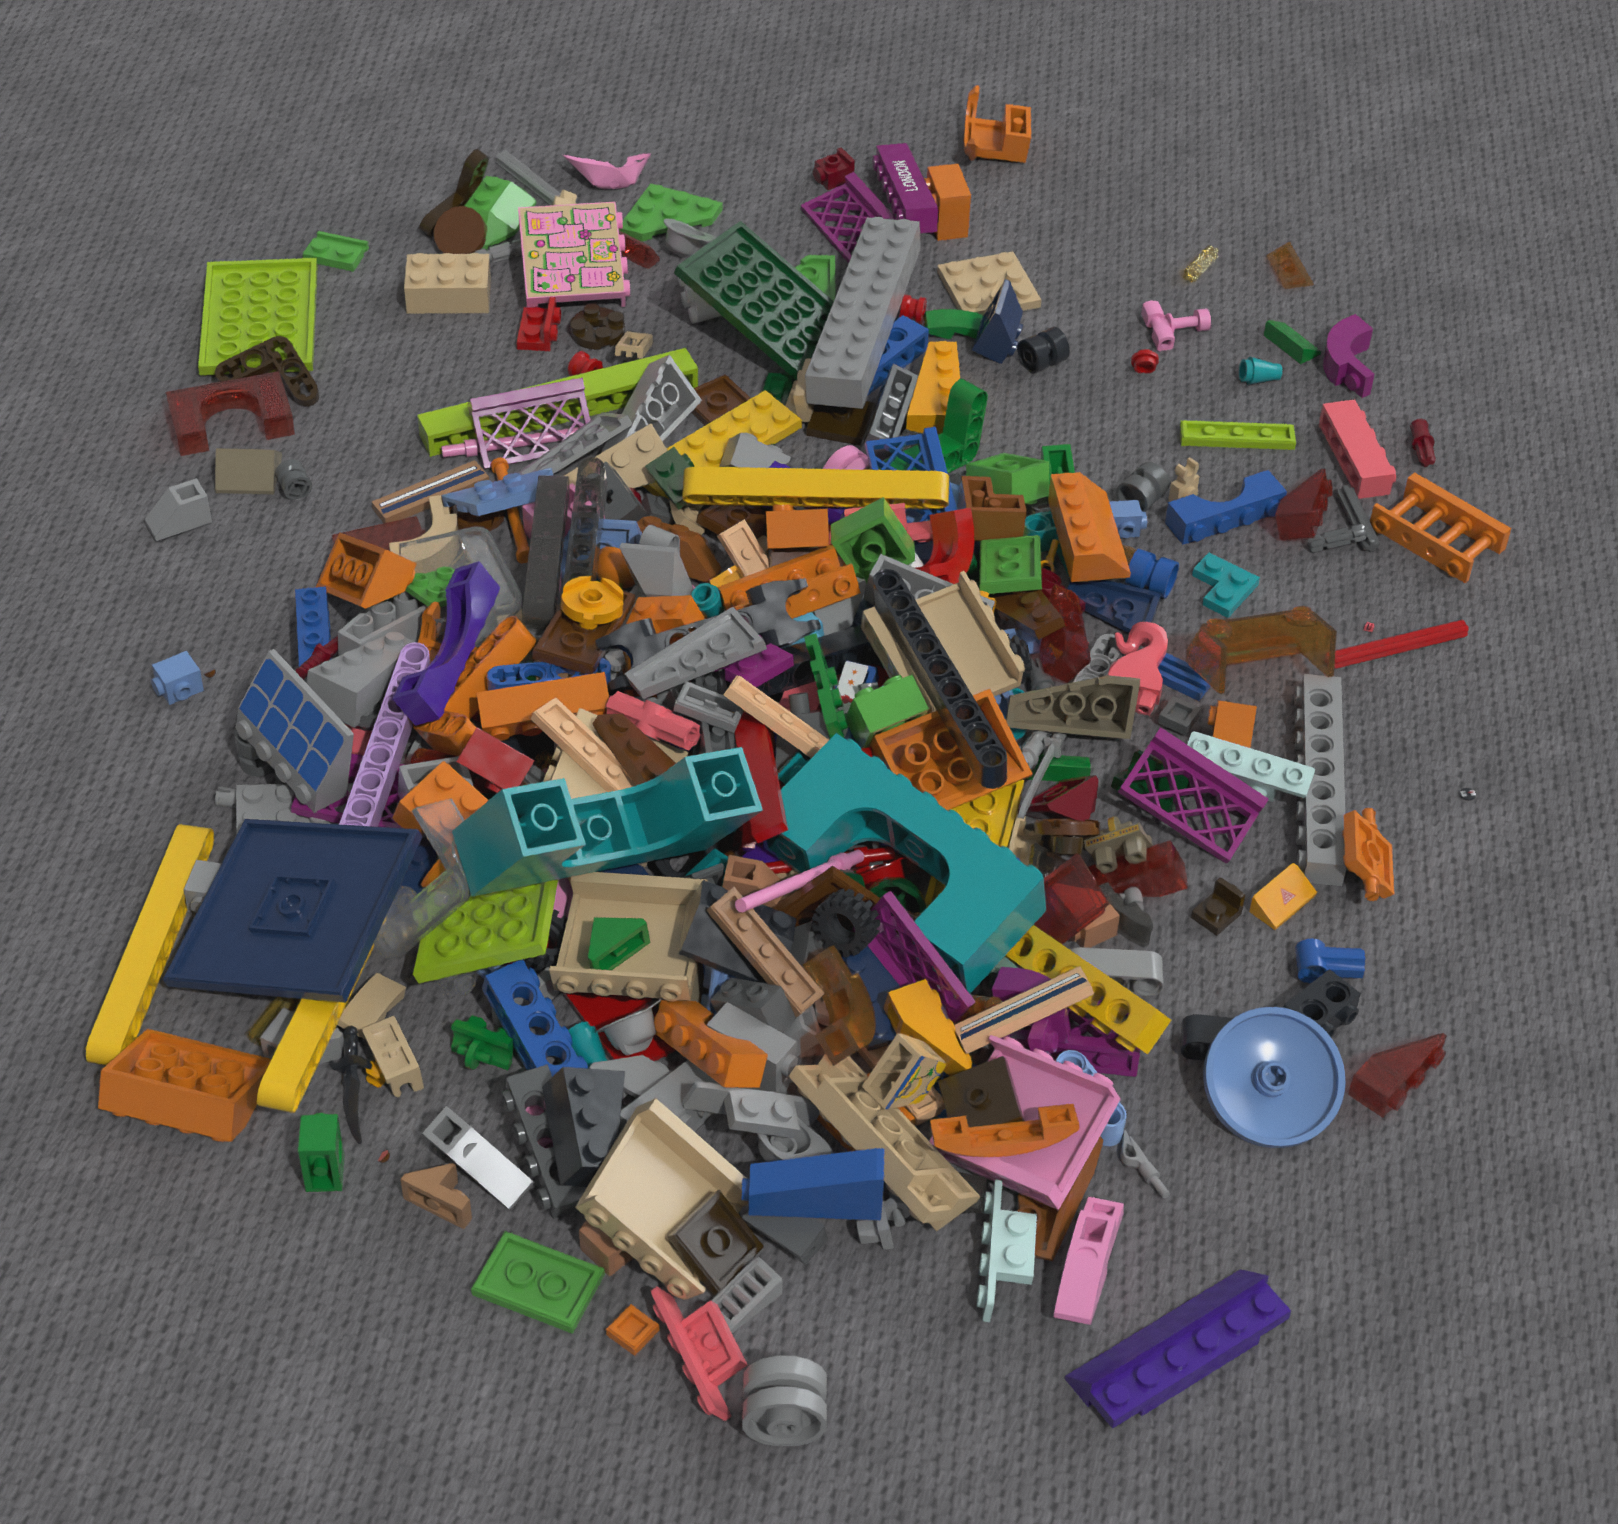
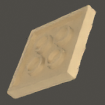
(977, 280)

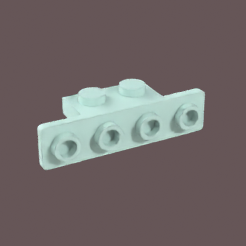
(1255, 768)
(1010, 1248)

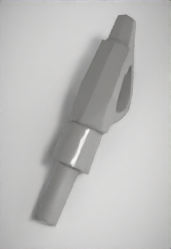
(1140, 1162)

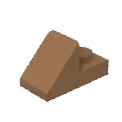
(434, 1192)

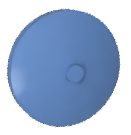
(1274, 1077)

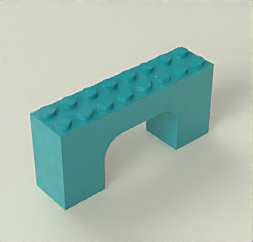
(854, 799)
(545, 836)

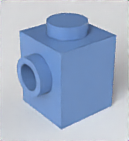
(177, 678)

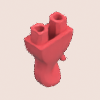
(1142, 662)

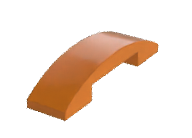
(1006, 1139)

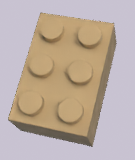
(447, 283)

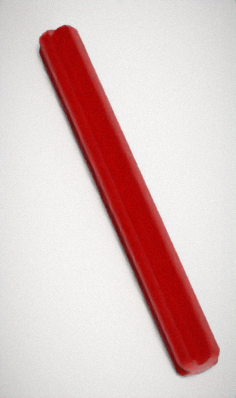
(1400, 643)

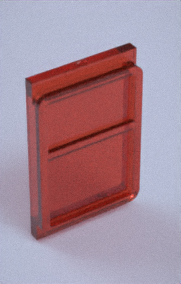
(1071, 900)

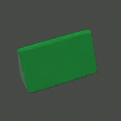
(1290, 341)
(1064, 768)

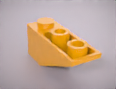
(918, 1014)

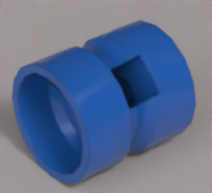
(1152, 573)

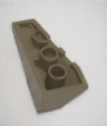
(1085, 707)

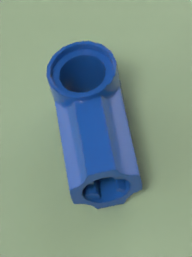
(1315, 959)

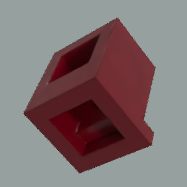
(833, 168)

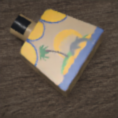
(904, 1073)

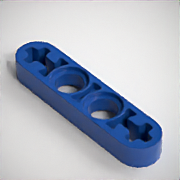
(544, 670)

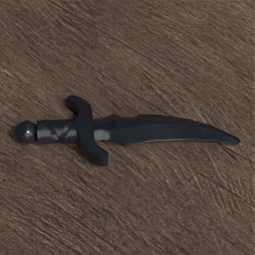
(351, 1082)

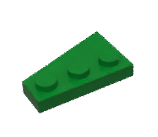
(826, 680)

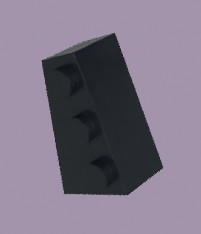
(583, 1120)

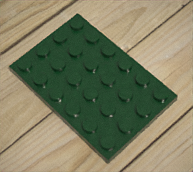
(759, 295)

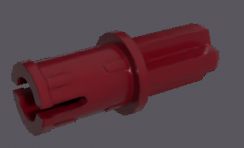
(1423, 442)

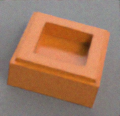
(632, 1329)

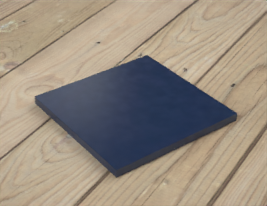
(294, 909)

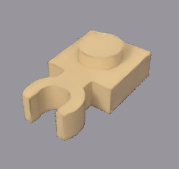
(1186, 481)

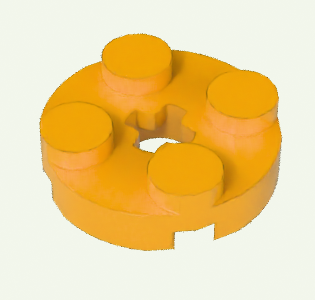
(592, 601)

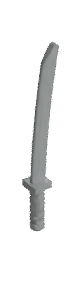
(1052, 749)

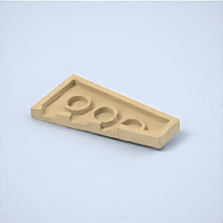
(631, 457)

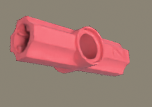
(655, 720)

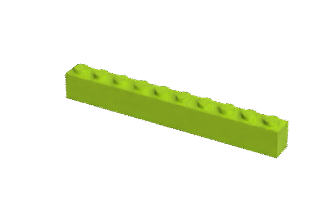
(604, 391)

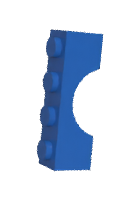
(1197, 518)

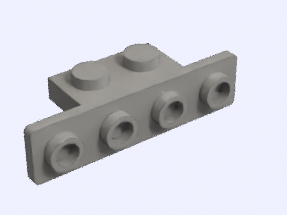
(753, 1109)

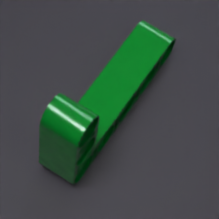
(961, 427)

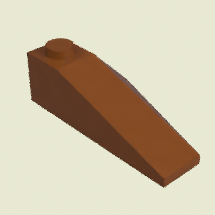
(1054, 1223)

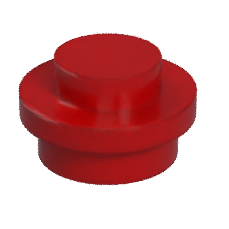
(1145, 361)

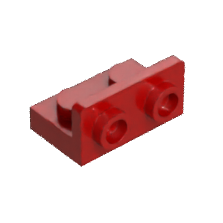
(538, 327)

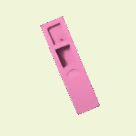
(1088, 1260)

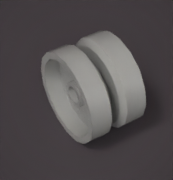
(784, 1401)

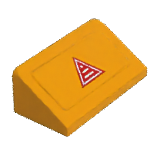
(1282, 897)

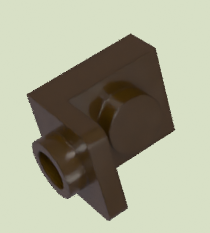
(1220, 907)

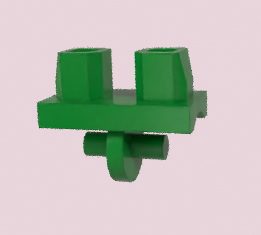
(481, 1045)

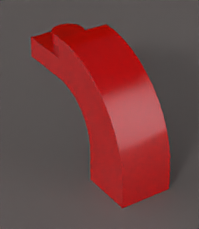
(951, 544)

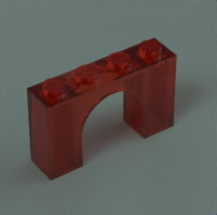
(258, 393)

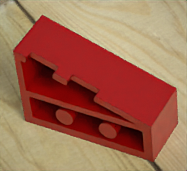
(494, 761)

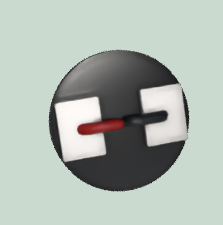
(1467, 794)

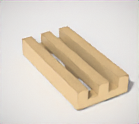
(640, 344)

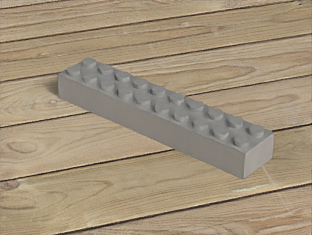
(863, 313)

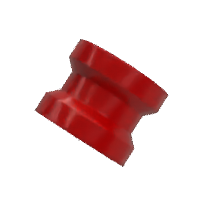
(913, 308)
(582, 363)

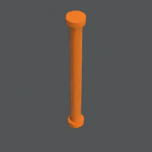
(500, 467)

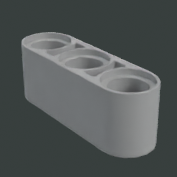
(1133, 969)

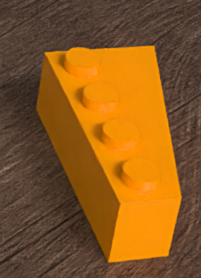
(933, 387)

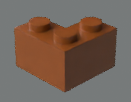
(993, 514)

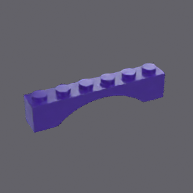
(469, 601)

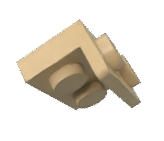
(797, 398)

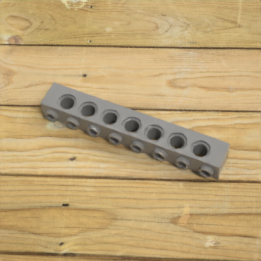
(1324, 806)

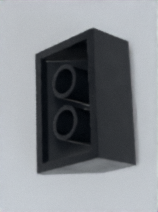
(708, 943)

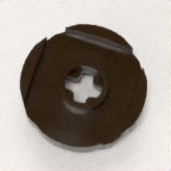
(610, 326)

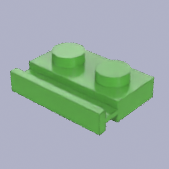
(336, 251)

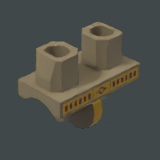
(1117, 841)

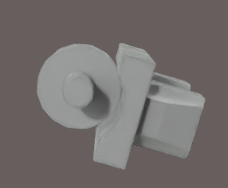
(879, 1230)

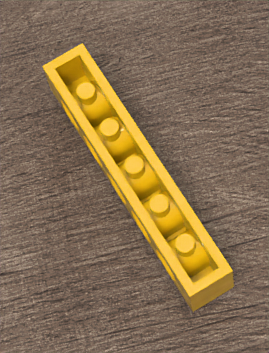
(1144, 1021)

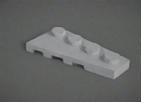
(580, 442)
(696, 654)

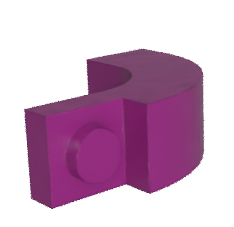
(1339, 363)
(1046, 1032)

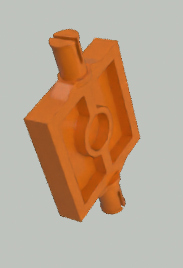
(1368, 854)

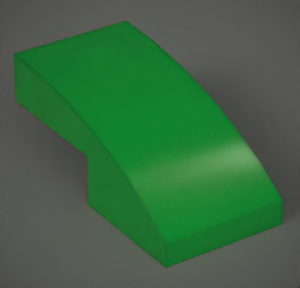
(948, 321)

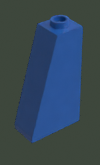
(818, 1186)

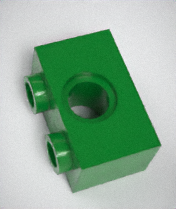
(321, 1152)

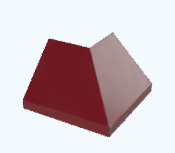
(1066, 800)

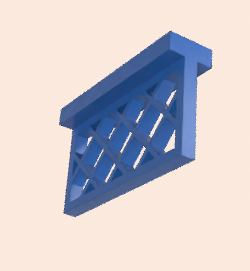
(931, 458)

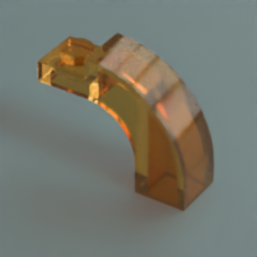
(848, 1006)

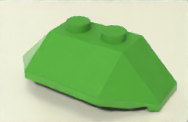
(498, 205)

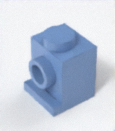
(1128, 518)

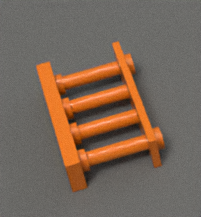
(1452, 511)
(824, 576)

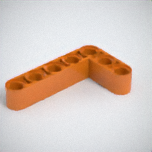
(504, 646)

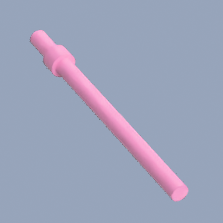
(470, 446)
(840, 861)

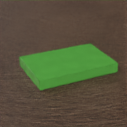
(1010, 564)
(538, 1282)

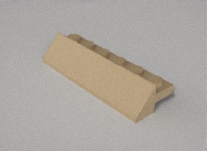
(911, 1163)

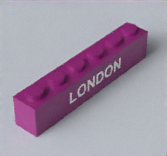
(905, 186)

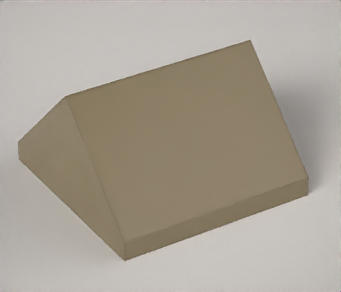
(246, 471)

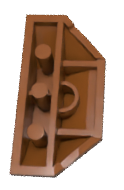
(694, 549)

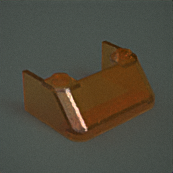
(1259, 638)

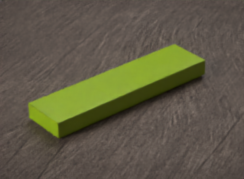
(1237, 435)

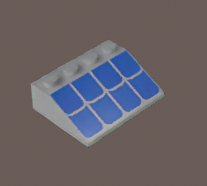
(296, 733)

